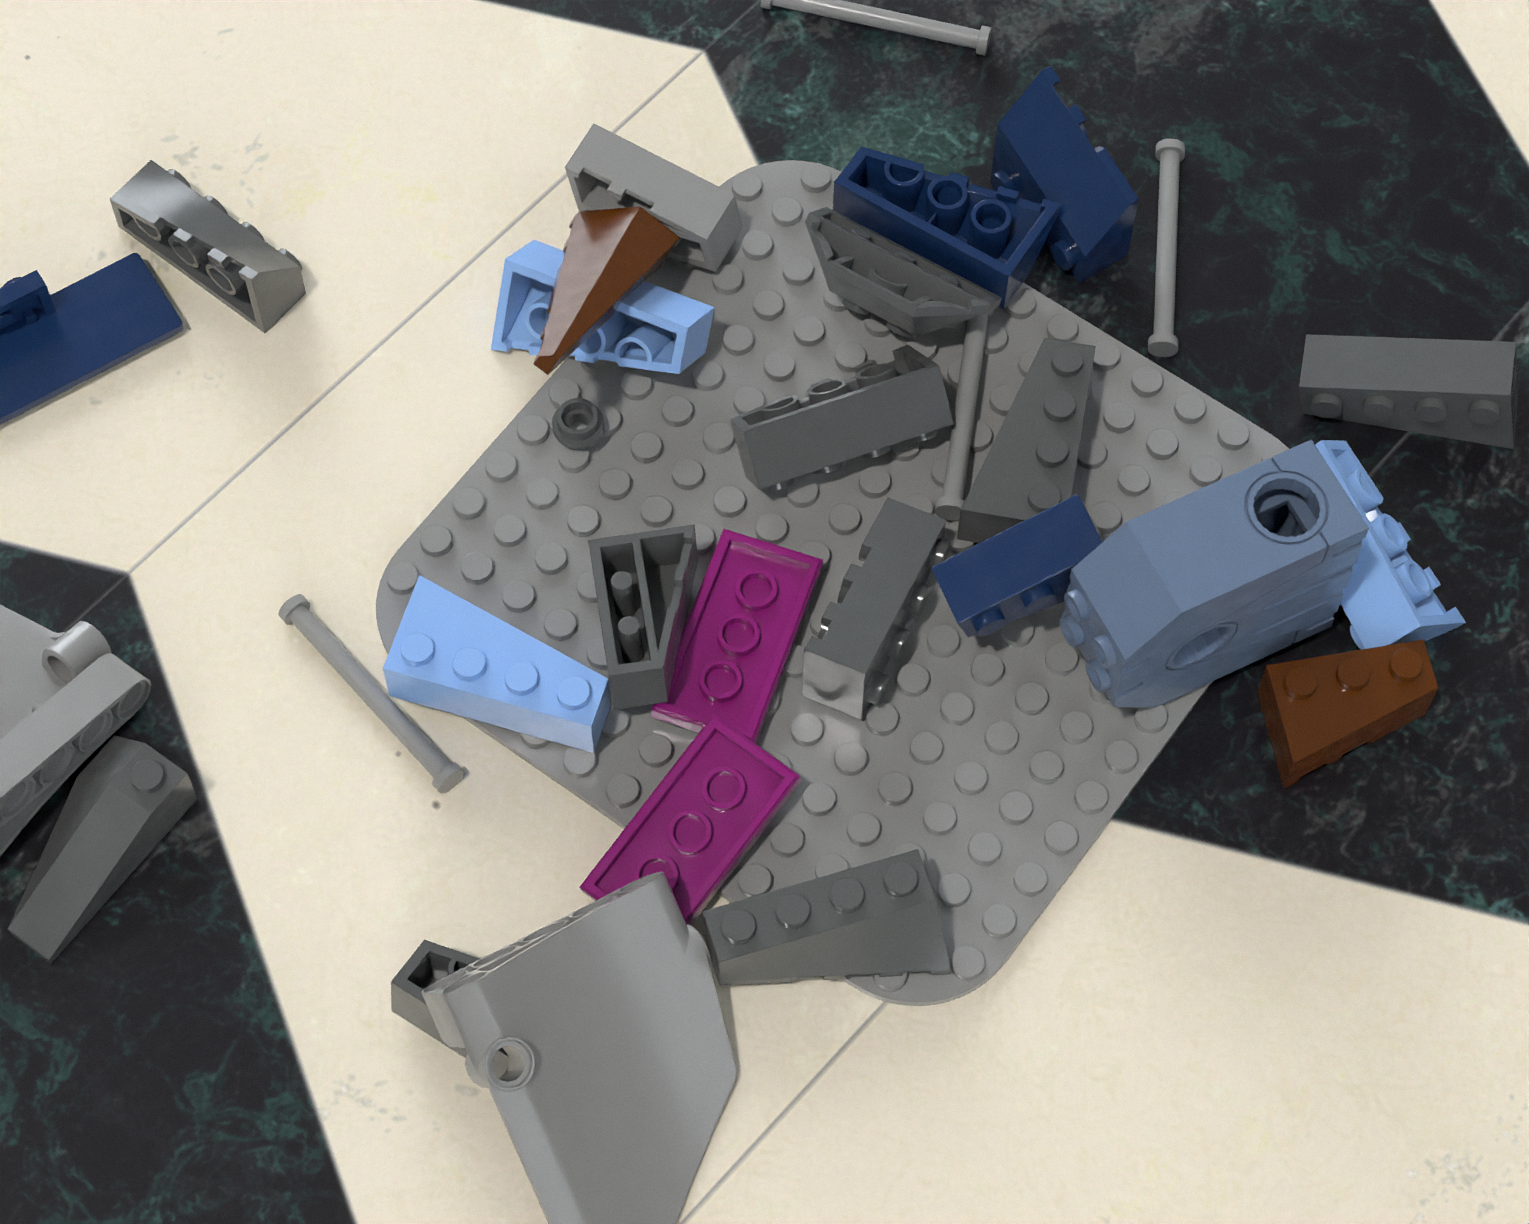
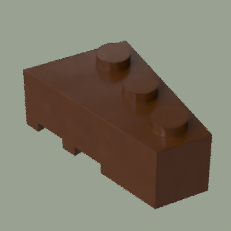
(1341, 701)

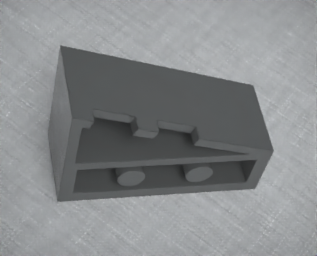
(642, 606)

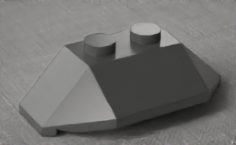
(890, 279)

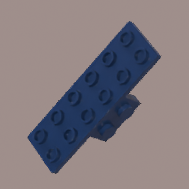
(77, 331)

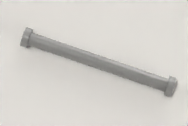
(891, 21)
(1163, 341)
(951, 502)
(297, 612)

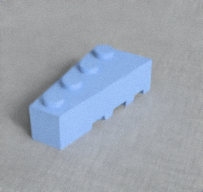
(491, 672)

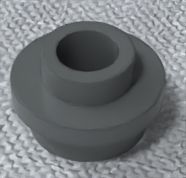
(576, 411)

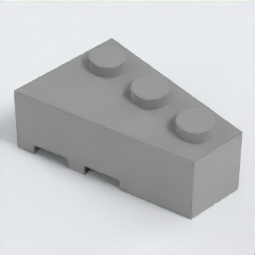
(620, 174)

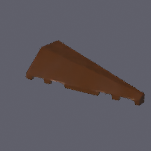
(602, 265)

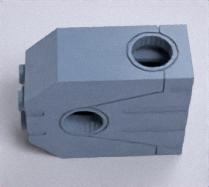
(1214, 580)

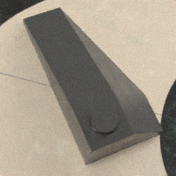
(104, 832)

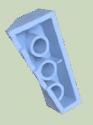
(646, 332)
(1387, 592)

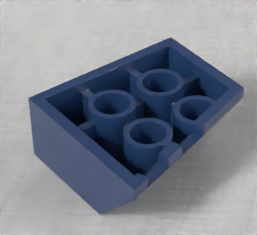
(1049, 156)
(1018, 568)

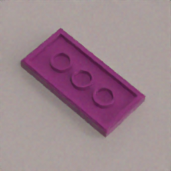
(739, 634)
(698, 819)

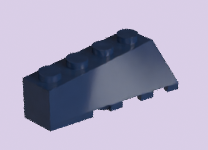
(946, 219)

